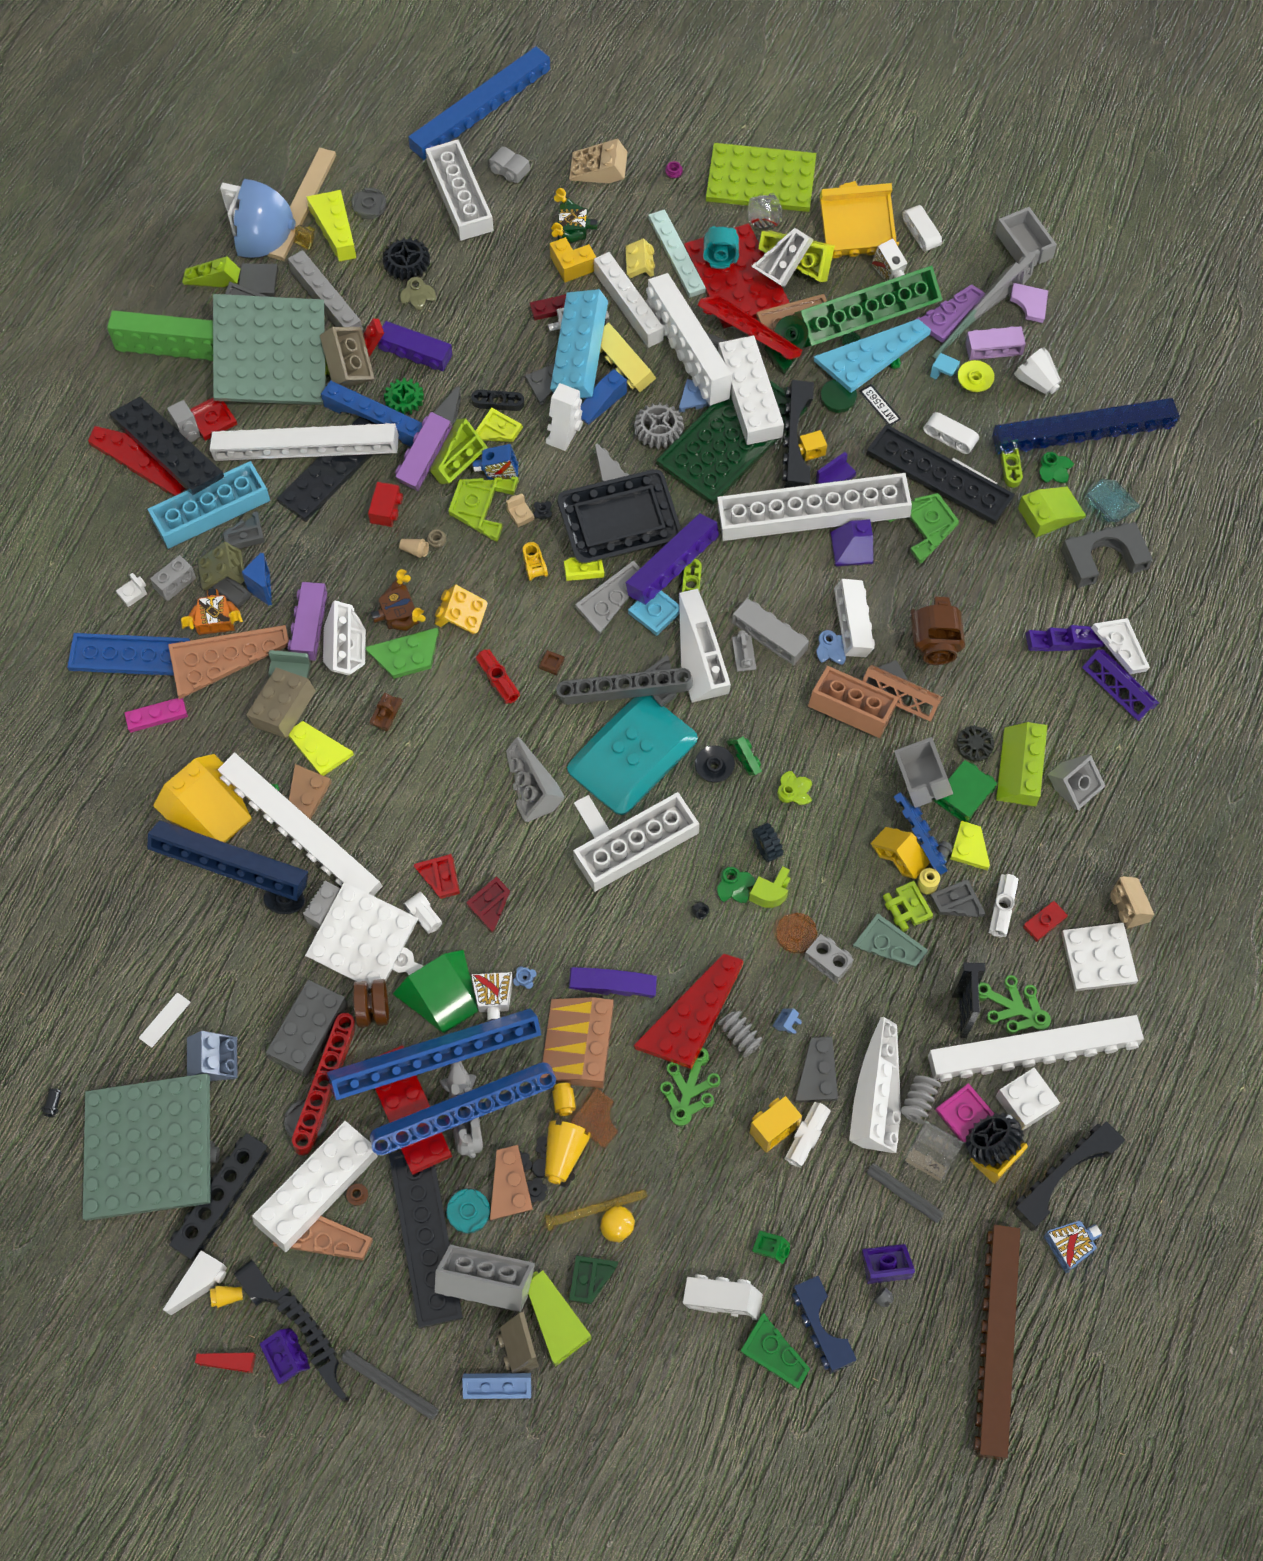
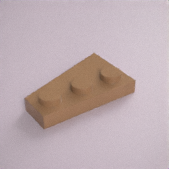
(307, 790)

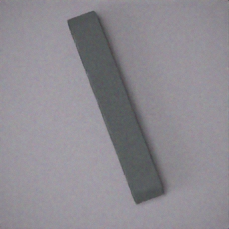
(633, 690)

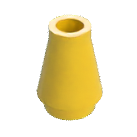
(225, 1295)

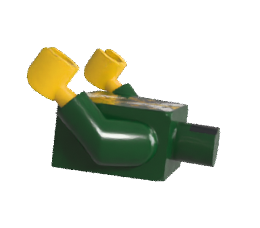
(572, 220)

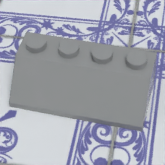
(484, 1278)

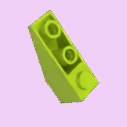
(212, 273)

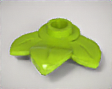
(796, 788)

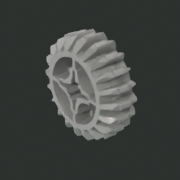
(660, 432)

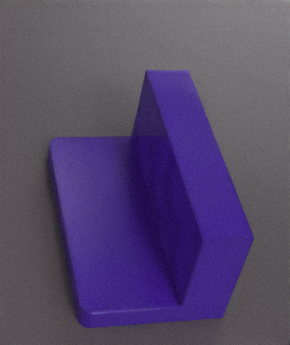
(835, 471)

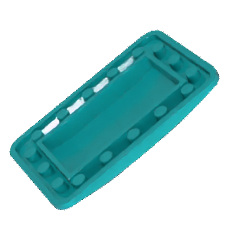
(632, 753)

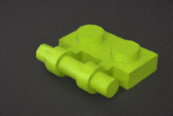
(913, 903)

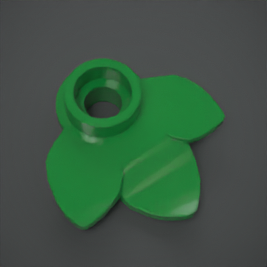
(1057, 469)
(737, 887)

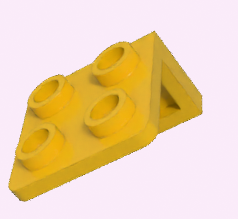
(461, 609)

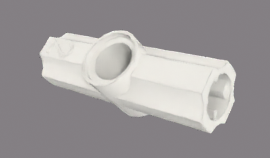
(1001, 916)
(807, 1134)

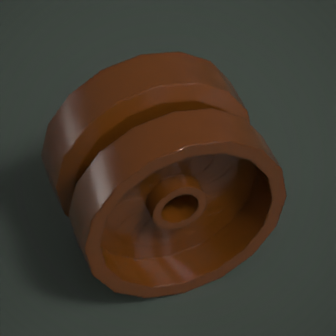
(368, 1003)

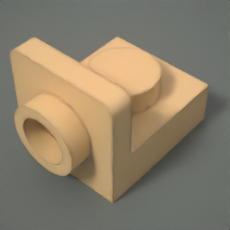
(519, 510)

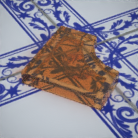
(596, 1119)

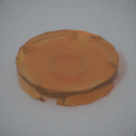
(796, 932)

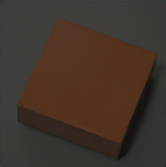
(551, 662)

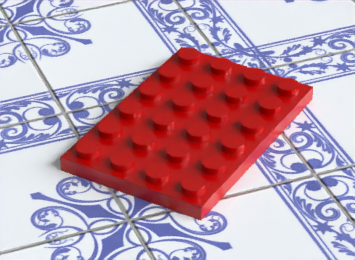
(739, 282)

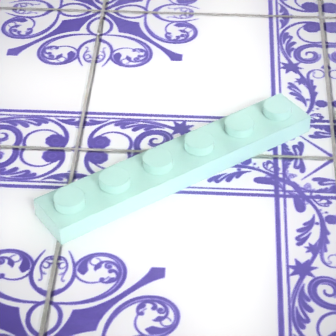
(677, 253)

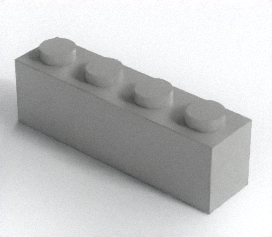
(770, 631)

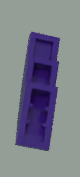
(1063, 639)
(612, 981)

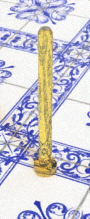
(589, 1210)

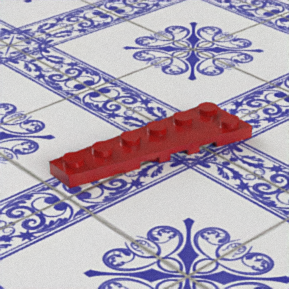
(738, 318)

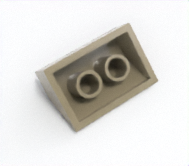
(347, 356)

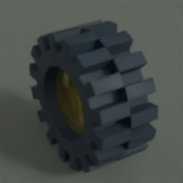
(767, 842)

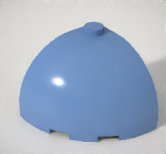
(261, 221)

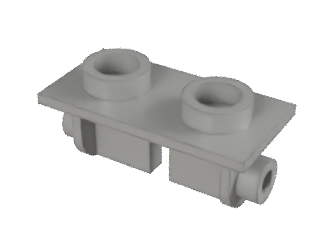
(743, 652)

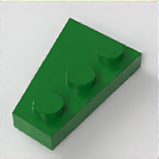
(774, 1353)

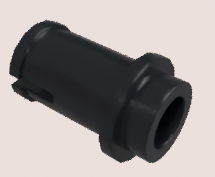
(51, 1104)

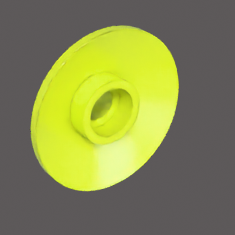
(976, 370)

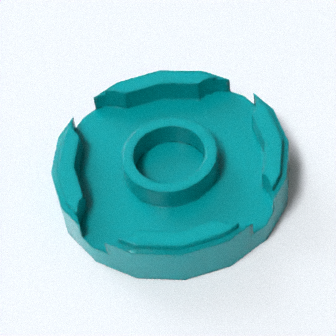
(468, 1211)

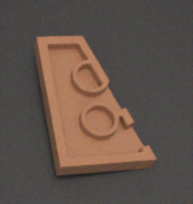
(510, 1185)

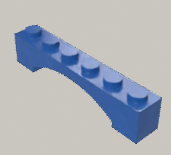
(345, 400)

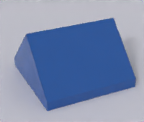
(258, 579)

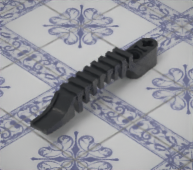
(261, 1291)

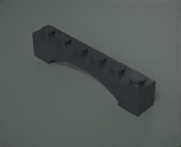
(796, 471)
(1034, 1208)

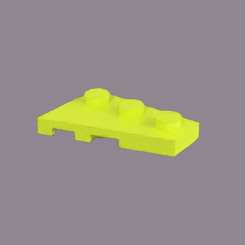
(318, 748)

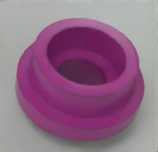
(673, 169)

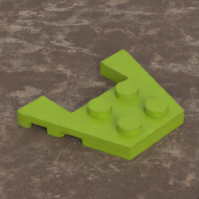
(473, 501)

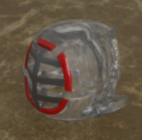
(764, 211)

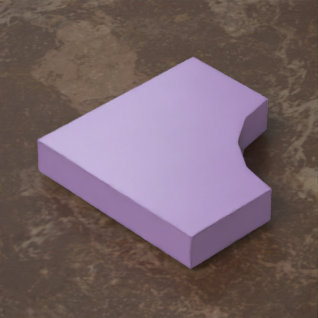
(1031, 300)

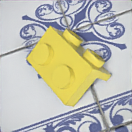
(639, 258)

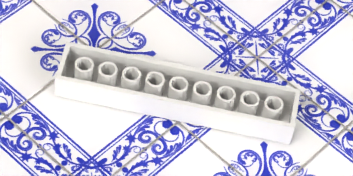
(814, 506)

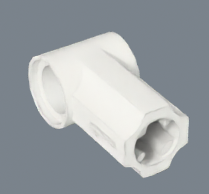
(421, 908)

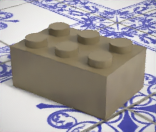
(281, 702)

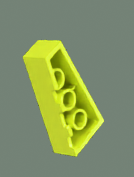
(332, 219)
(815, 261)

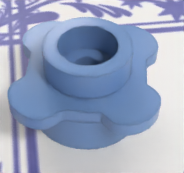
(521, 972)

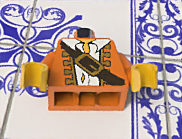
(212, 614)

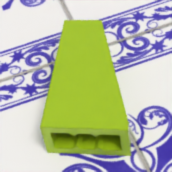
(556, 1319)

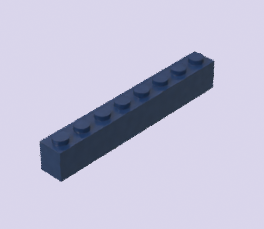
(227, 860)

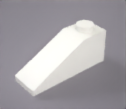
(198, 1280)

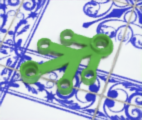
(1016, 1007)
(689, 1090)

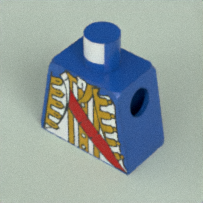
(498, 462)

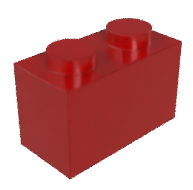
(385, 504)

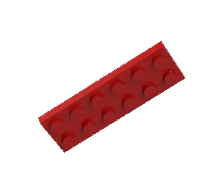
(404, 1099)

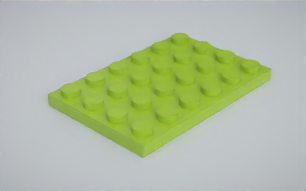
(751, 171)

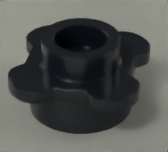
(542, 514)

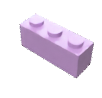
(995, 343)

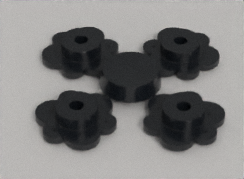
(538, 1170)

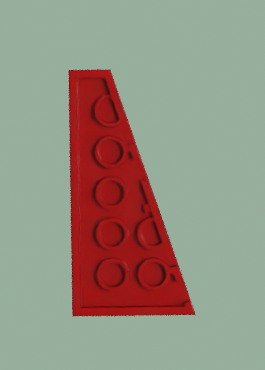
(128, 452)
(686, 1025)

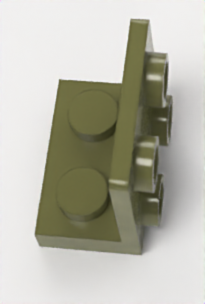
(221, 563)

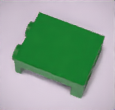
(969, 791)

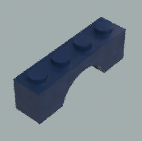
(835, 1351)

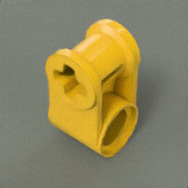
(534, 564)

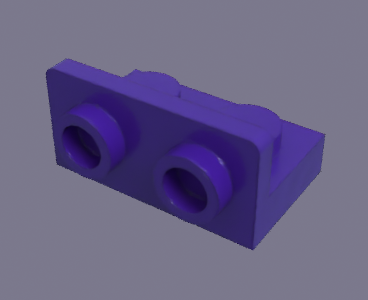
(284, 1355)

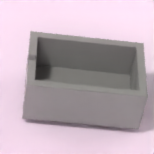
(1023, 234)
(923, 772)

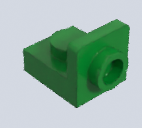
(772, 1246)

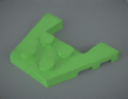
(933, 521)

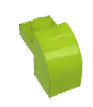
(771, 894)

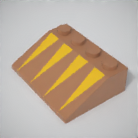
(579, 1040)

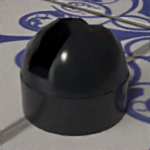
(704, 910)

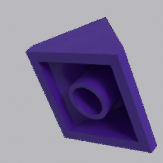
(887, 1264)

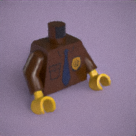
(397, 606)

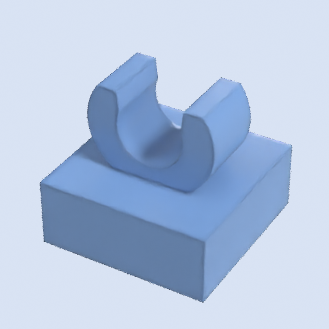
(786, 1019)

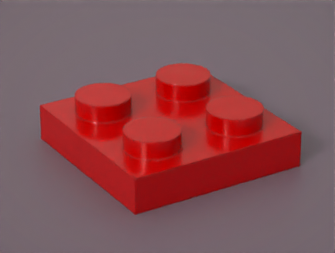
(213, 417)

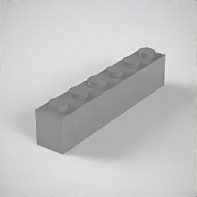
(320, 288)

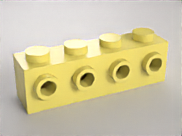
(625, 359)

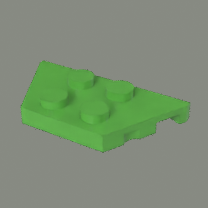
(406, 654)

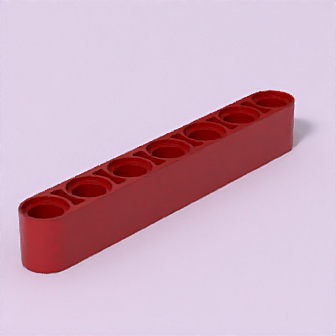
(319, 1092)

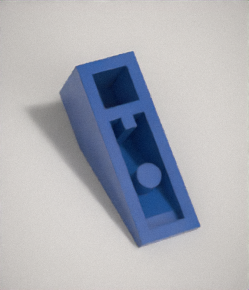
(605, 394)

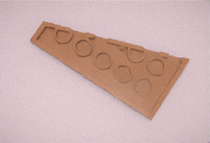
(213, 658)

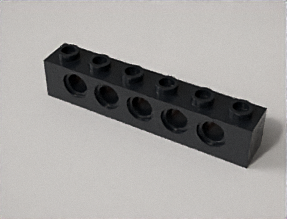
(220, 1209)

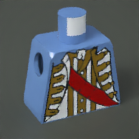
(1072, 1243)

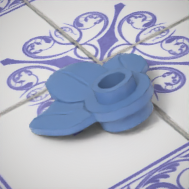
(832, 650)

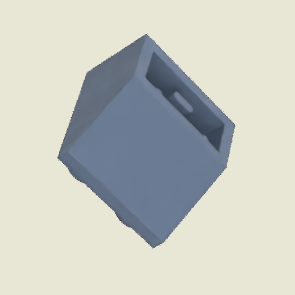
(212, 1055)

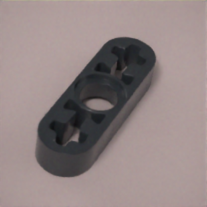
(510, 406)

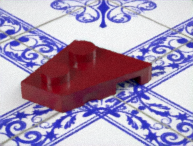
(489, 903)

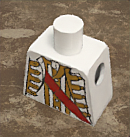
(889, 260)
(493, 993)

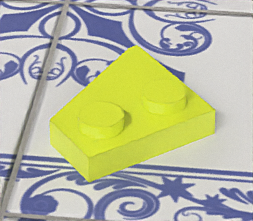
(970, 846)

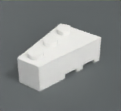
(565, 415)

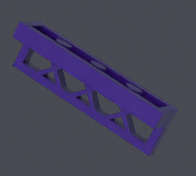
(1125, 679)

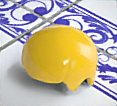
(617, 1224)

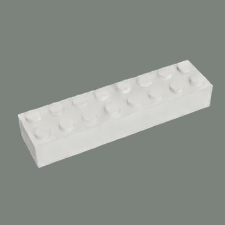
(689, 339)

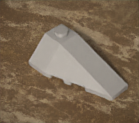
(534, 785)

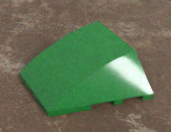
(441, 991)

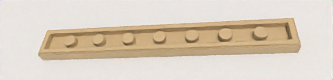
(310, 186)

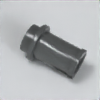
(945, 848)

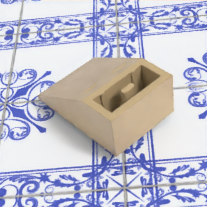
(599, 163)

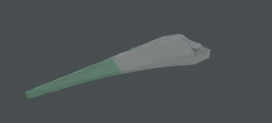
(1016, 273)

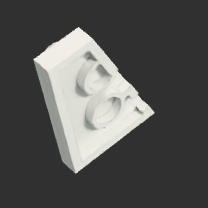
(1123, 644)

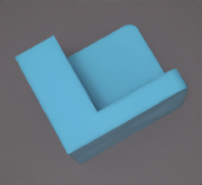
(945, 365)

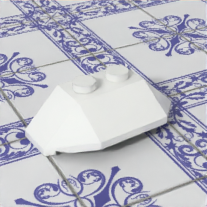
(343, 639)

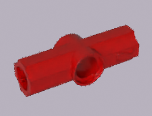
(492, 668)

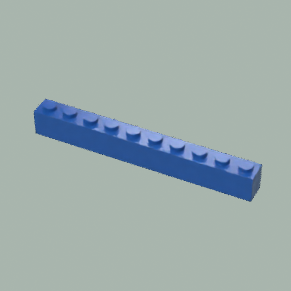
(480, 102)
(433, 1054)

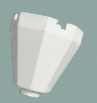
(1040, 372)

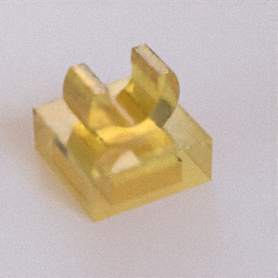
(304, 236)

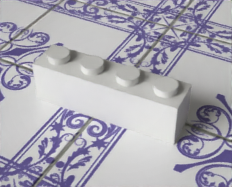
(854, 618)

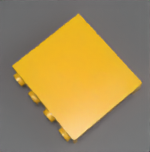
(857, 218)

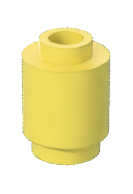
(928, 881)

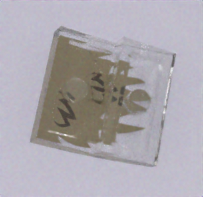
(933, 1151)

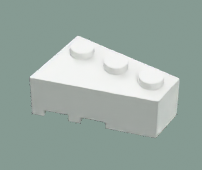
(784, 257)
(722, 1296)

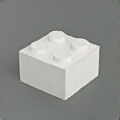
(1027, 1098)

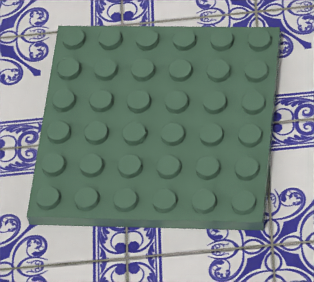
(268, 349)
(147, 1147)

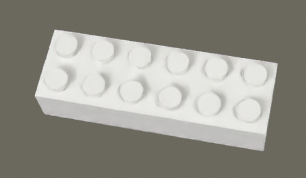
(459, 190)
(751, 391)
(636, 841)
(314, 1186)

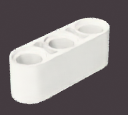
(922, 228)
(951, 433)

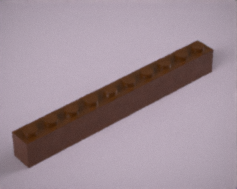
(998, 1344)

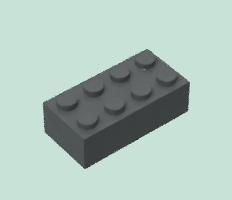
(306, 1028)

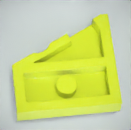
(498, 427)
(578, 571)

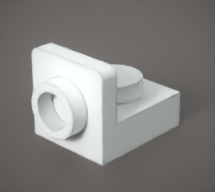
(132, 591)

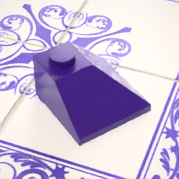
(853, 543)

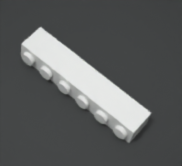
(628, 299)

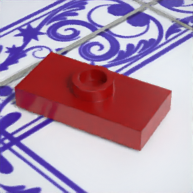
(1045, 921)

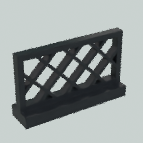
(967, 990)

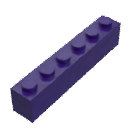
(672, 559)

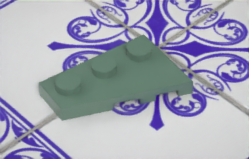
(890, 942)

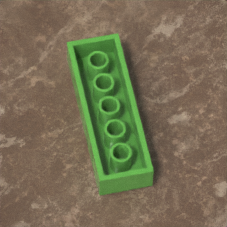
(161, 335)

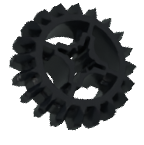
(395, 259)
(994, 1139)

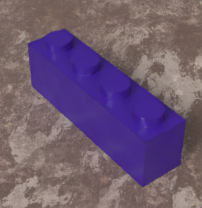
(415, 346)

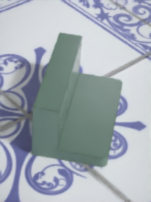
(290, 661)

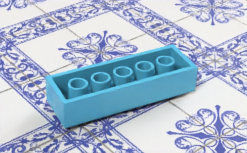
(580, 341)
(191, 515)

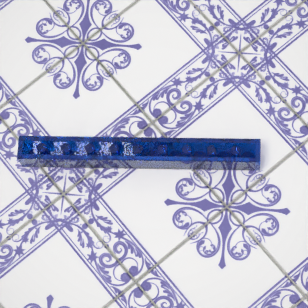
(1085, 426)

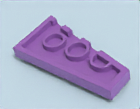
(951, 313)

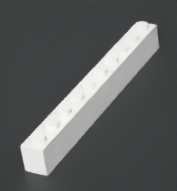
(304, 442)
(296, 825)
(1035, 1047)

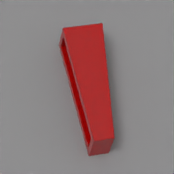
(231, 1361)

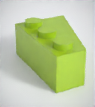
(457, 452)

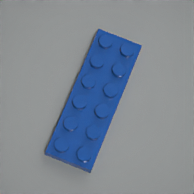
(122, 654)

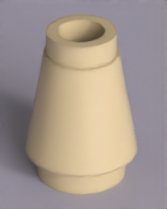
(416, 547)

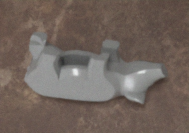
(466, 1135)

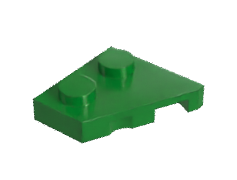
(745, 755)

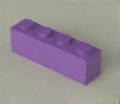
(423, 451)
(308, 619)

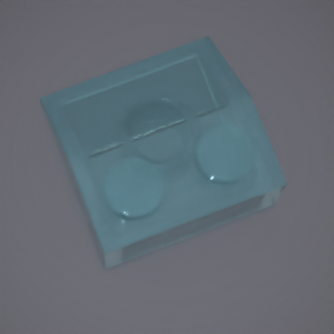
(1112, 500)

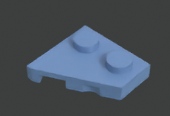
(692, 397)

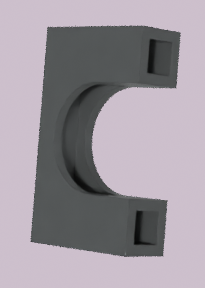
(1124, 538)

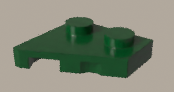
(590, 1278)

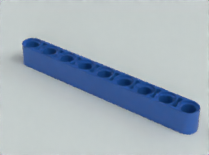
(455, 1116)

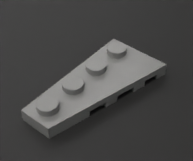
(607, 599)

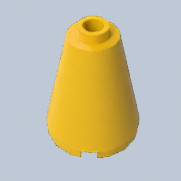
(563, 1150)

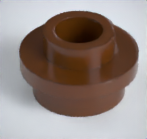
(361, 1199)

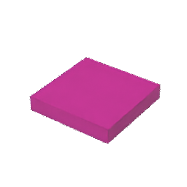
(963, 1110)

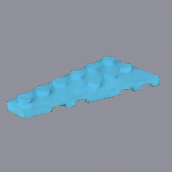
(864, 358)

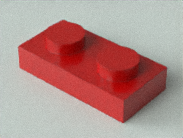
(373, 335)

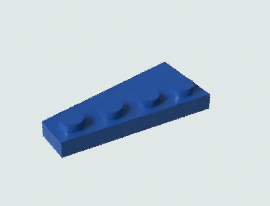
(921, 832)

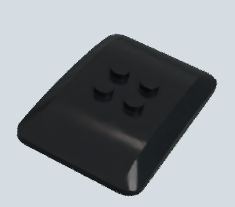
(618, 516)

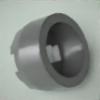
(884, 1297)

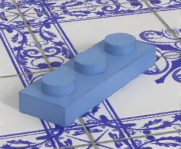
(496, 1386)

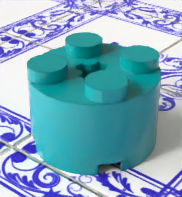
(721, 247)

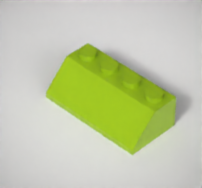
(1022, 763)

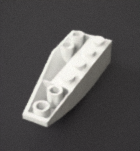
(700, 649)
(878, 1093)

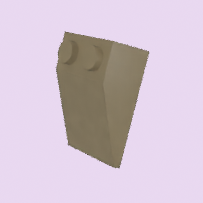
(518, 1345)

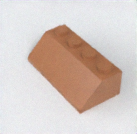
(853, 701)

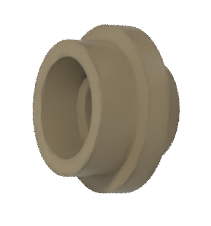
(436, 533)

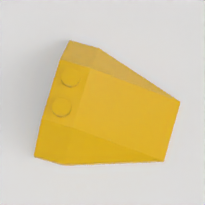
(202, 801)

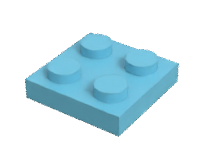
(656, 613)

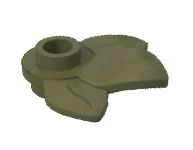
(417, 295)

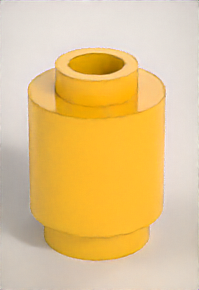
(563, 1099)

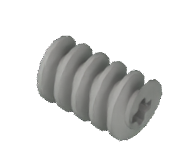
(740, 1033)
(918, 1098)

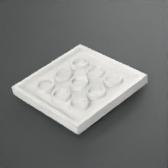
(361, 936)

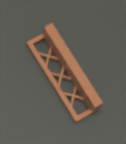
(908, 688)

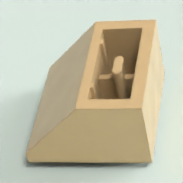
(1131, 902)

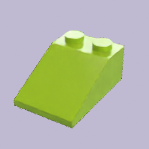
(1050, 509)

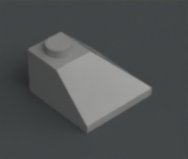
(1077, 780)

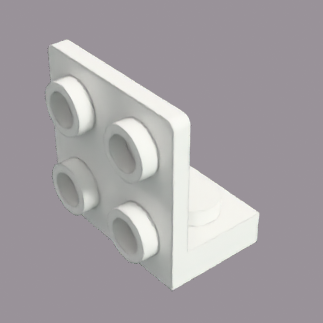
(230, 195)

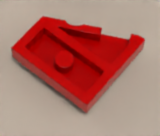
(440, 875)

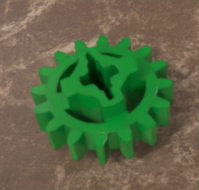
(412, 398)

